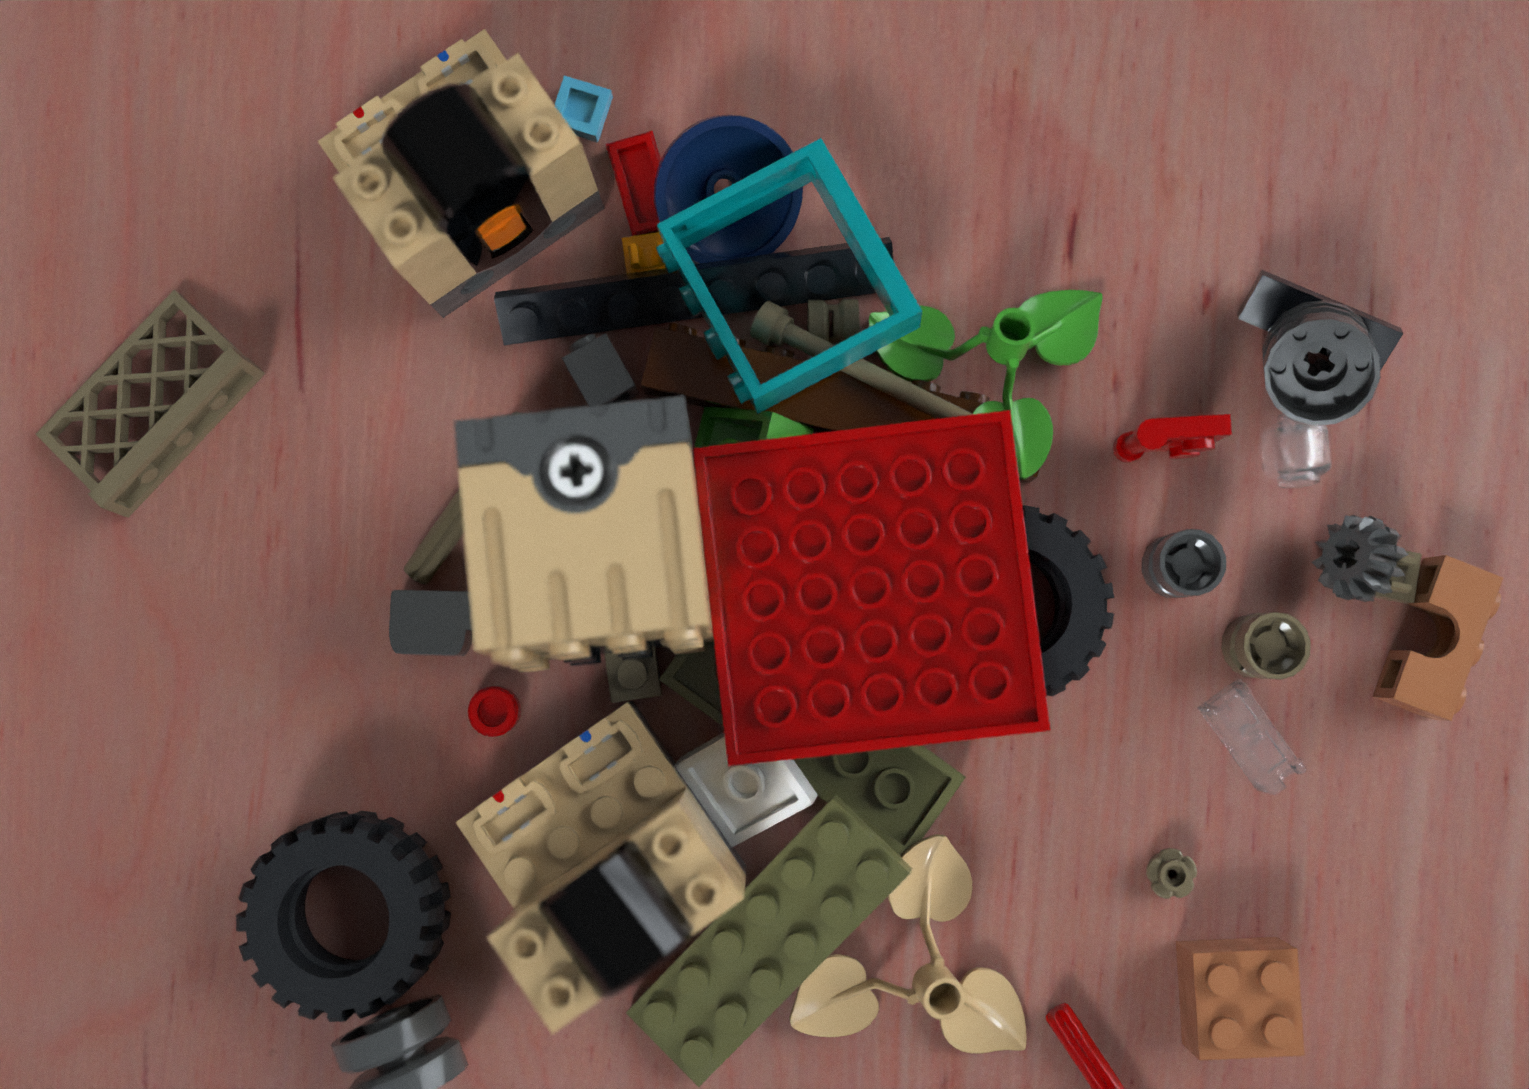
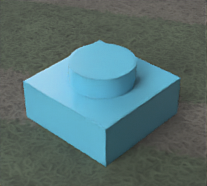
(583, 107)

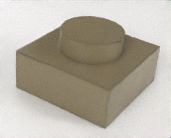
(633, 677)

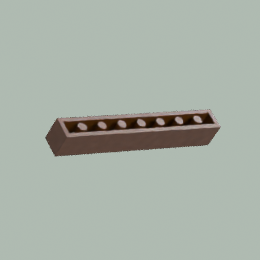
(685, 366)

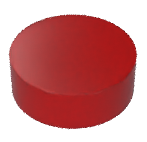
(494, 711)

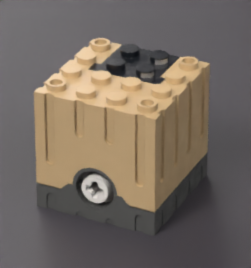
(583, 534)

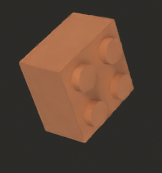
(1240, 998)

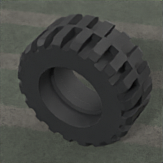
(1078, 597)
(291, 955)

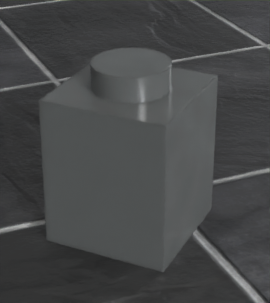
(599, 371)

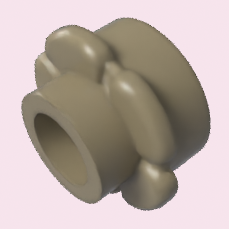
(1158, 870)

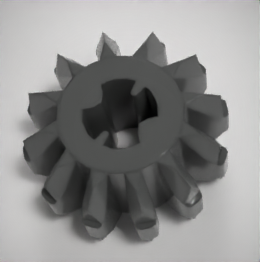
(1359, 558)

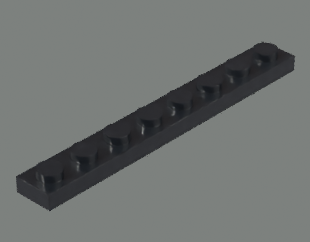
(655, 295)

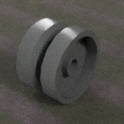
(401, 1048)

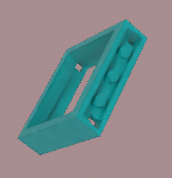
(750, 194)

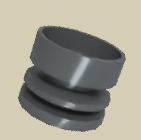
(1330, 387)

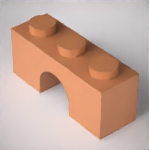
(1460, 603)

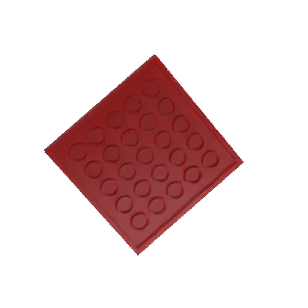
(870, 589)

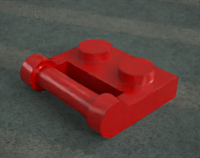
(1179, 435)

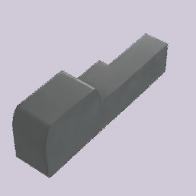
(430, 622)

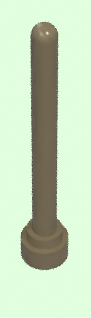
(775, 326)

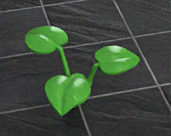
(1055, 322)

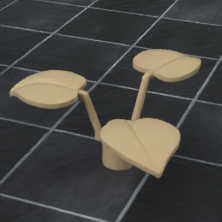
(974, 1015)

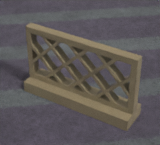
(170, 435)

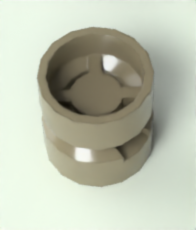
(1266, 645)

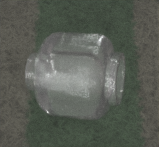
(1295, 452)

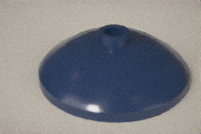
(730, 150)

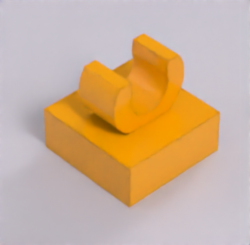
(641, 252)

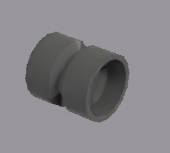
(1184, 564)

